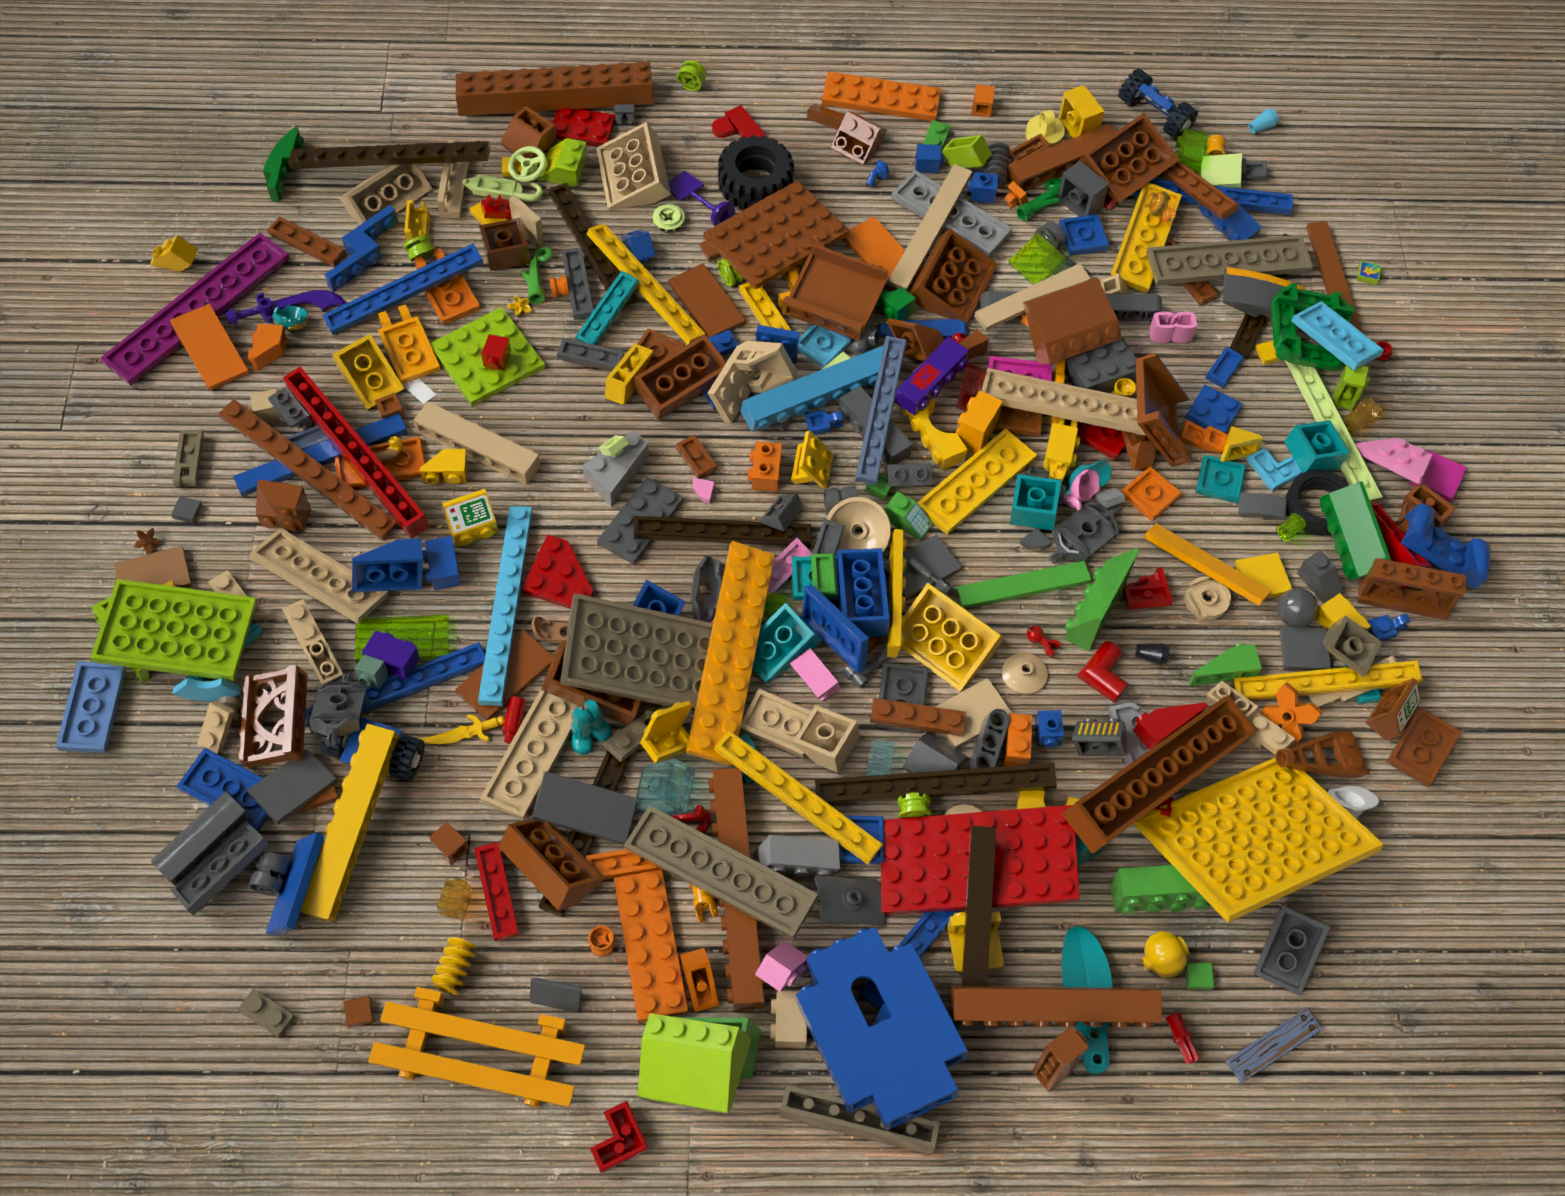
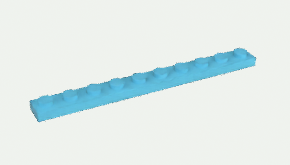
(505, 606)

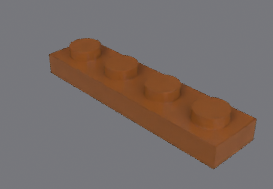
(918, 717)

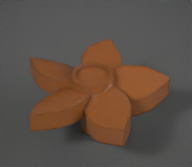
(146, 540)

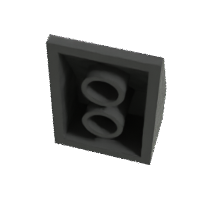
(1291, 949)

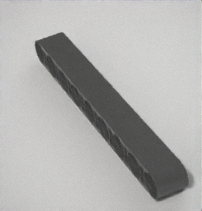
(1126, 306)

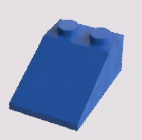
(389, 567)

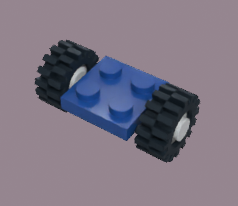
(1140, 86)
(405, 757)

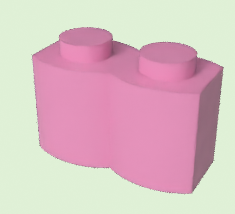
(1173, 327)

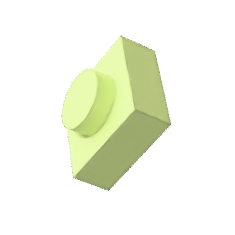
(614, 446)

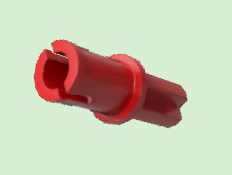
(1182, 1038)

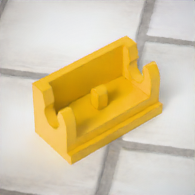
(417, 220)

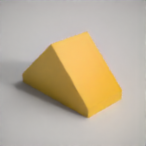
(1240, 444)

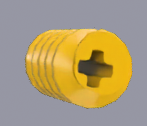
(452, 965)

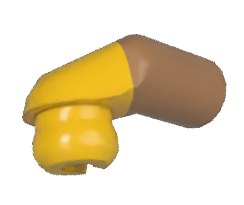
(392, 452)

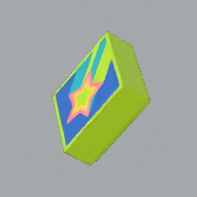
(1368, 272)

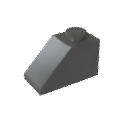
(1321, 576)

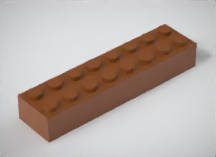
(1057, 1004)

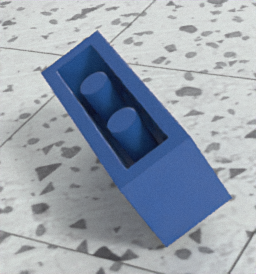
(1236, 226)

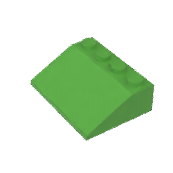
(1099, 599)

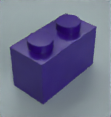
(398, 655)

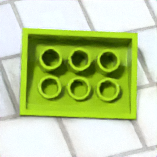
(691, 1062)

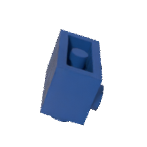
(442, 563)

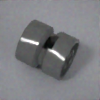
(833, 495)
(269, 874)

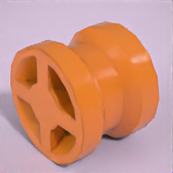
(559, 286)

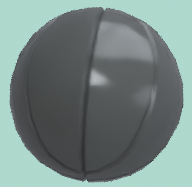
(1297, 607)

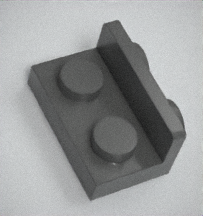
(290, 409)
(909, 474)

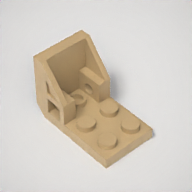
(750, 368)

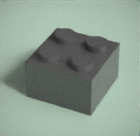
(1082, 190)

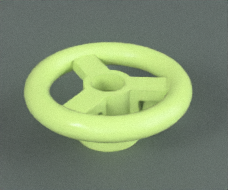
(529, 166)

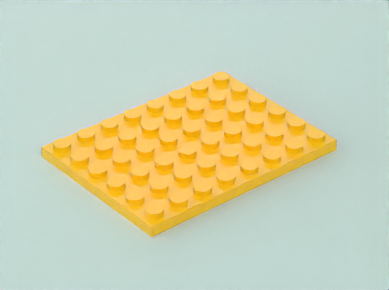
(1257, 837)

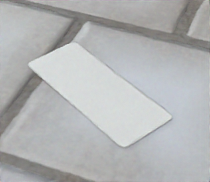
(419, 390)

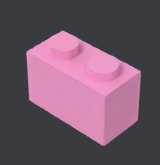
(782, 966)

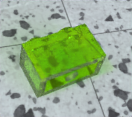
(1191, 148)

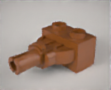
(1423, 495)

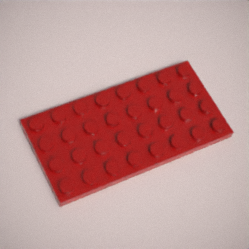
(930, 860)

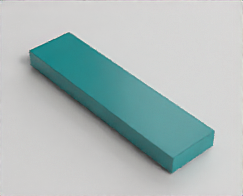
(607, 309)

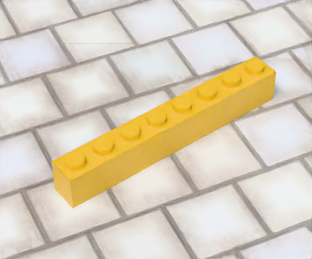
(349, 823)

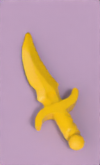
(465, 731)

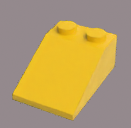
(367, 371)

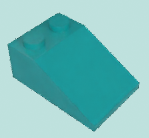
(783, 641)

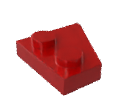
(1148, 592)

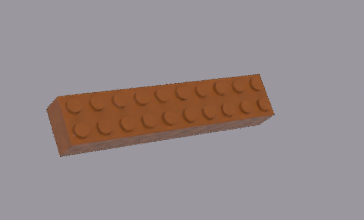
(554, 88)
(1158, 774)

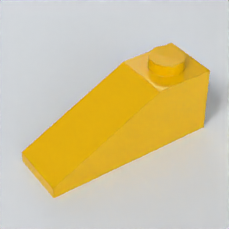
(621, 380)

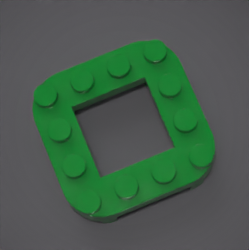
(1285, 342)

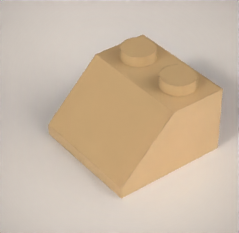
(827, 738)

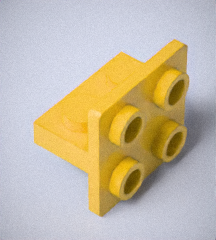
(812, 461)

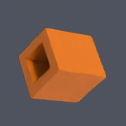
(983, 100)

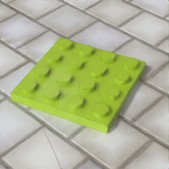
(462, 359)

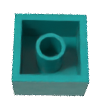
(1317, 446)
(1035, 502)

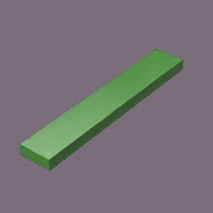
(1023, 585)

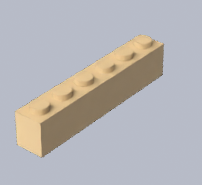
(480, 444)

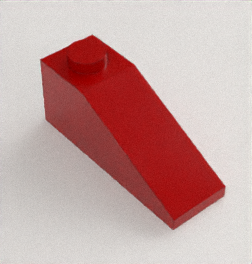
(1163, 722)

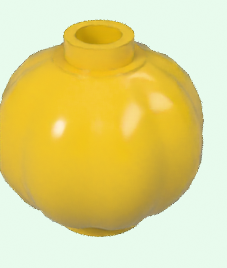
(1165, 954)

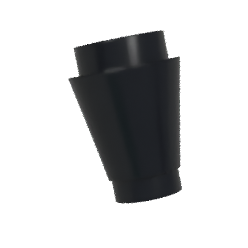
(1153, 653)

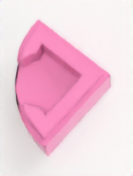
(703, 489)

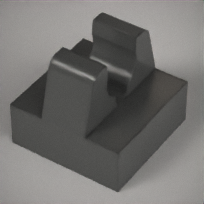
(624, 110)

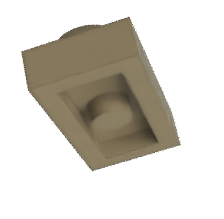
(266, 1013)

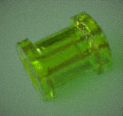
(1290, 527)

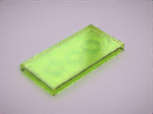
(427, 632)

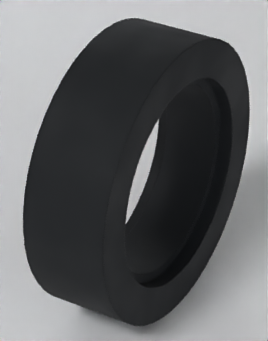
(1312, 479)

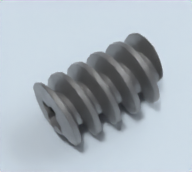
(998, 161)

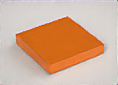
(1151, 493)

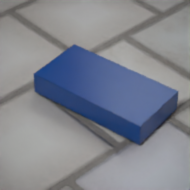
(1224, 367)

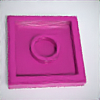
(1443, 476)

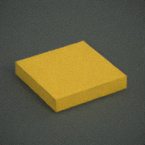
(1267, 571)

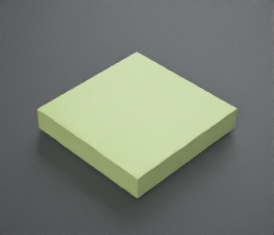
(1222, 170)

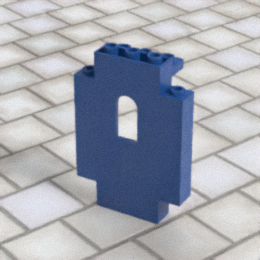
(895, 1062)

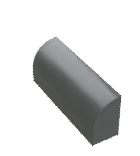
(200, 838)

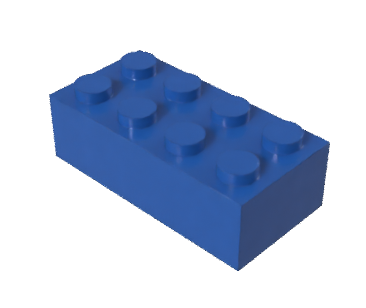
(863, 590)

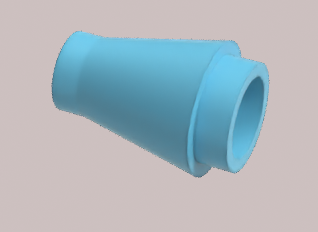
(1265, 120)

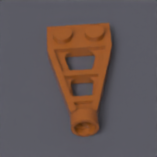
(1345, 751)

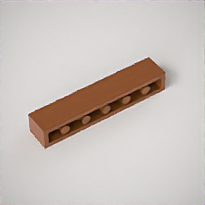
(1055, 160)

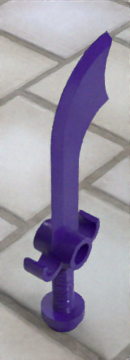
(321, 298)

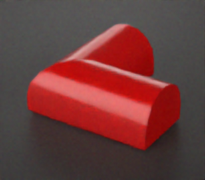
(1098, 672)
(626, 1139)

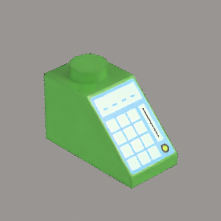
(908, 516)

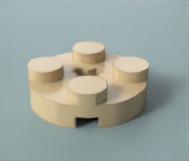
(1207, 610)

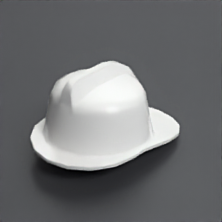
(1354, 799)

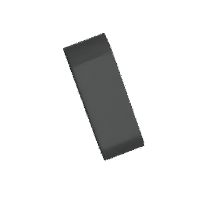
(995, 734)

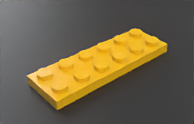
(1142, 232)
(976, 481)

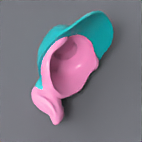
(1086, 482)

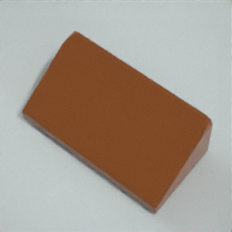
(825, 116)

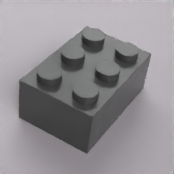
(1102, 367)

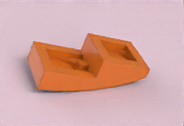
(1205, 439)

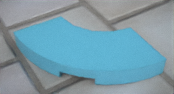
(206, 690)

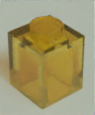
(455, 899)

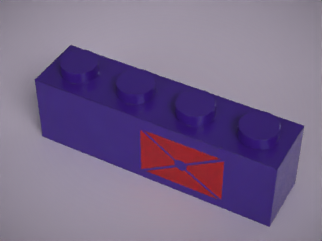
(931, 376)

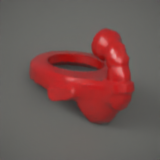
(699, 814)

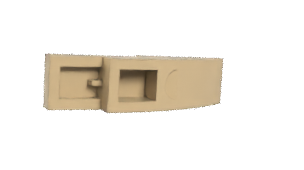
(312, 642)
(1268, 733)

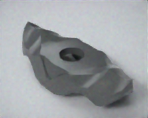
(709, 574)

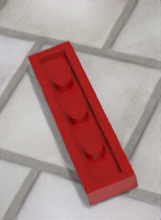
(496, 892)

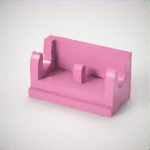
(815, 675)

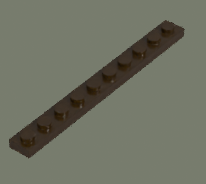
(389, 155)
(937, 783)

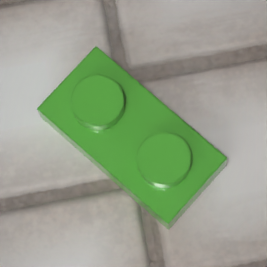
(937, 134)

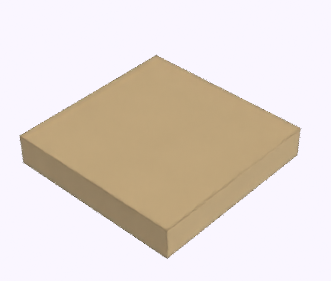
(529, 220)

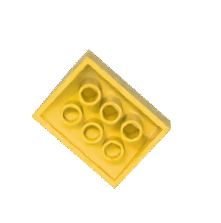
(948, 637)

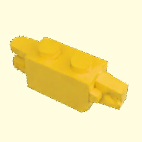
(1060, 449)

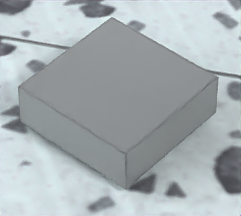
(1110, 497)

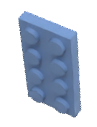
(91, 707)

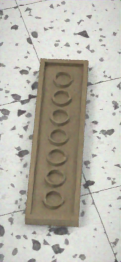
(1208, 260)
(721, 872)

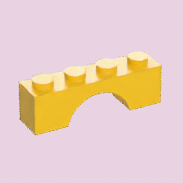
(945, 448)

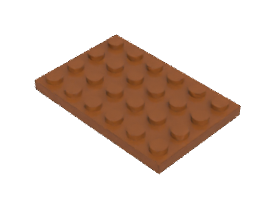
(775, 234)

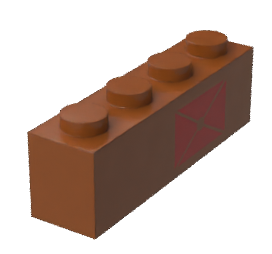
(1060, 1058)

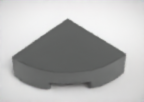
(1035, 540)

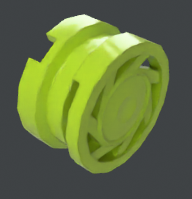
(691, 75)
(419, 247)
(728, 273)
(914, 805)

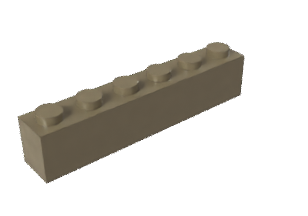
(831, 1114)

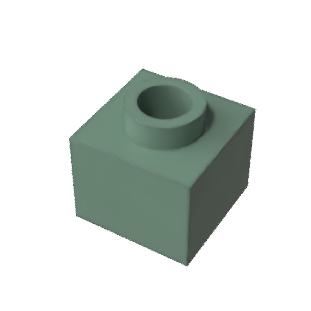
(371, 672)

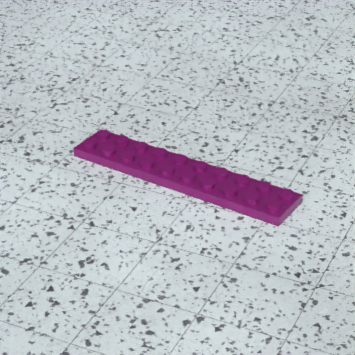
(219, 288)

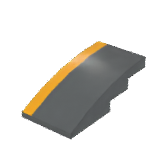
(1252, 291)

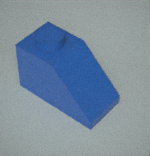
(639, 244)

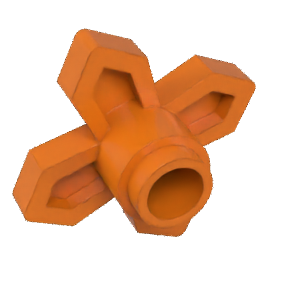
(1291, 712)

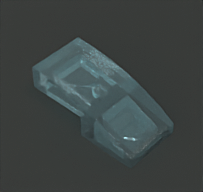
(880, 757)

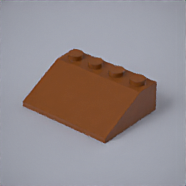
(1130, 158)
(952, 278)
(1071, 321)

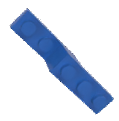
(362, 248)

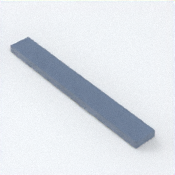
(880, 411)

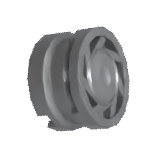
(1052, 233)

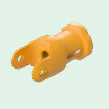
(702, 901)

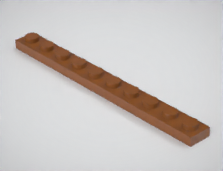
(308, 469)

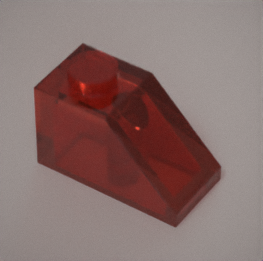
(971, 384)

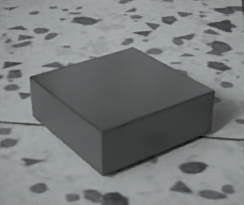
(186, 509)

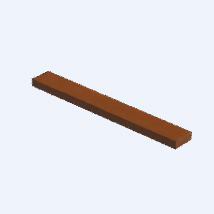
(1329, 264)

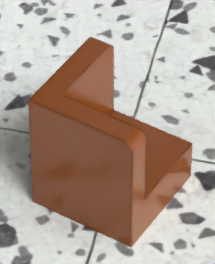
(449, 843)

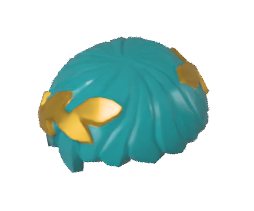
(291, 317)

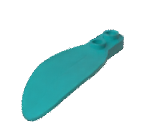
(1087, 966)

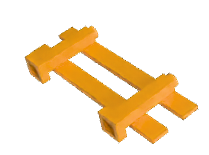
(425, 1020)

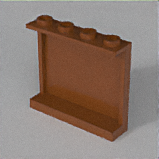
(836, 292)
(1157, 408)

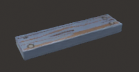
(1273, 1045)

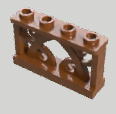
(1382, 589)
(256, 706)

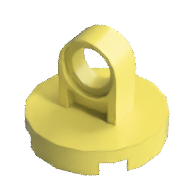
(1048, 126)

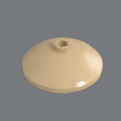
(861, 513)

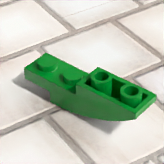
(277, 166)

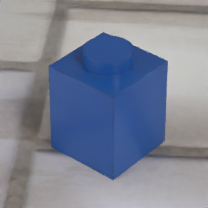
(928, 158)

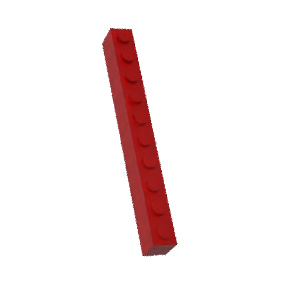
(356, 453)

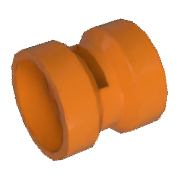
(601, 936)

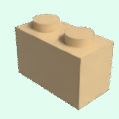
(790, 1026)

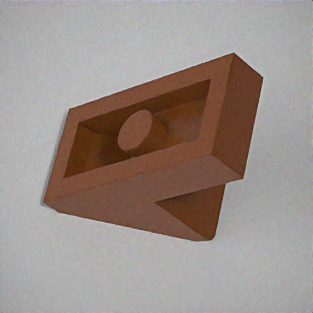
(1139, 450)

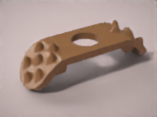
(548, 630)

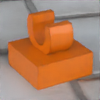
(1015, 195)

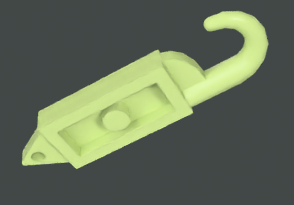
(494, 186)

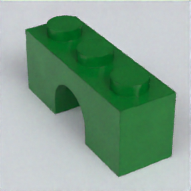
(896, 304)

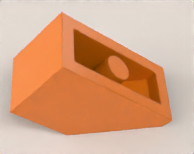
(699, 979)

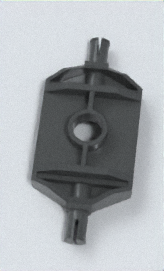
(1077, 544)
(338, 718)

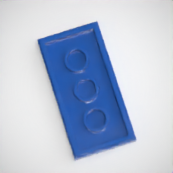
(835, 629)
(214, 775)
(295, 884)

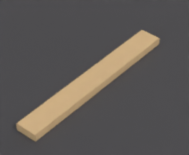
(930, 228)

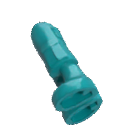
(588, 723)

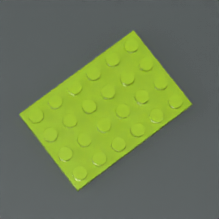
(174, 630)

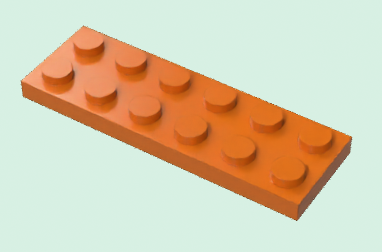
(881, 96)
(650, 945)

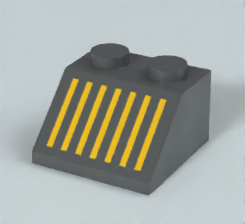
(1100, 737)

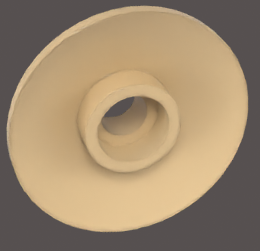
(1024, 682)

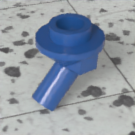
(881, 170)

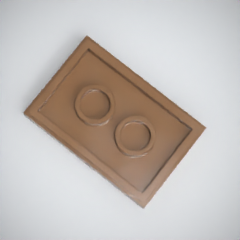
(157, 568)

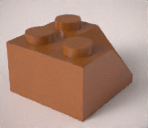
(282, 506)

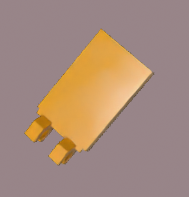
(407, 346)

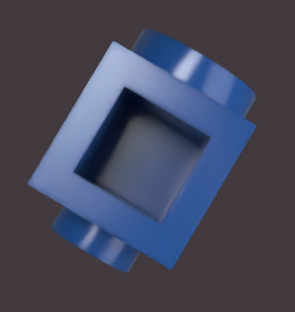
(983, 187)
(1049, 728)

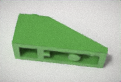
(1234, 663)

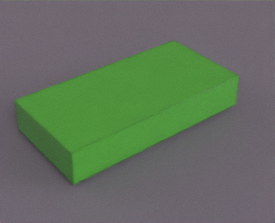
(824, 574)

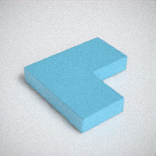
(1273, 473)

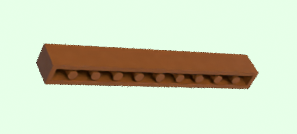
(741, 929)

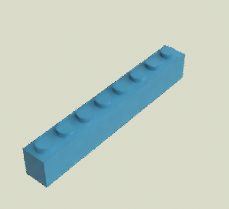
(811, 390)

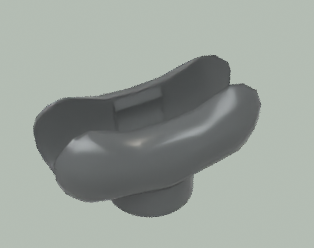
(869, 338)

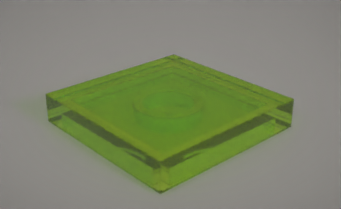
(1037, 260)

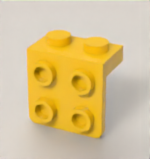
(665, 733)
(956, 936)

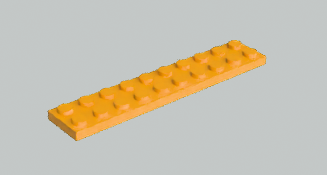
(730, 650)

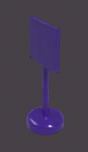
(686, 185)

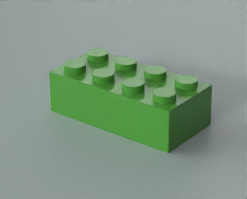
(1153, 890)

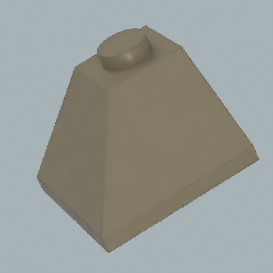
(1351, 644)

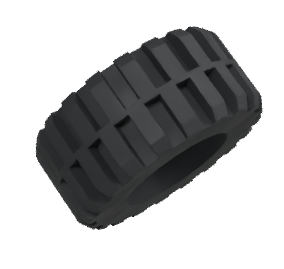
(753, 154)

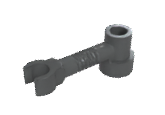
(861, 679)

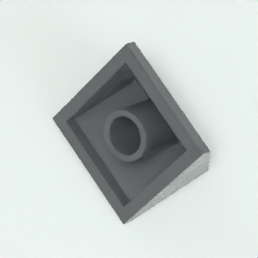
(933, 755)

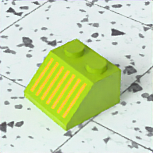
(565, 162)

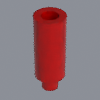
(513, 718)

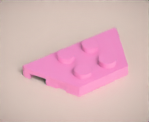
(1398, 457)

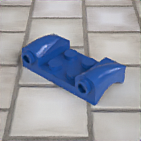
(1444, 550)

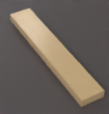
(1013, 305)

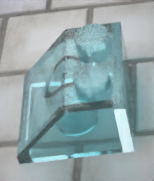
(665, 787)

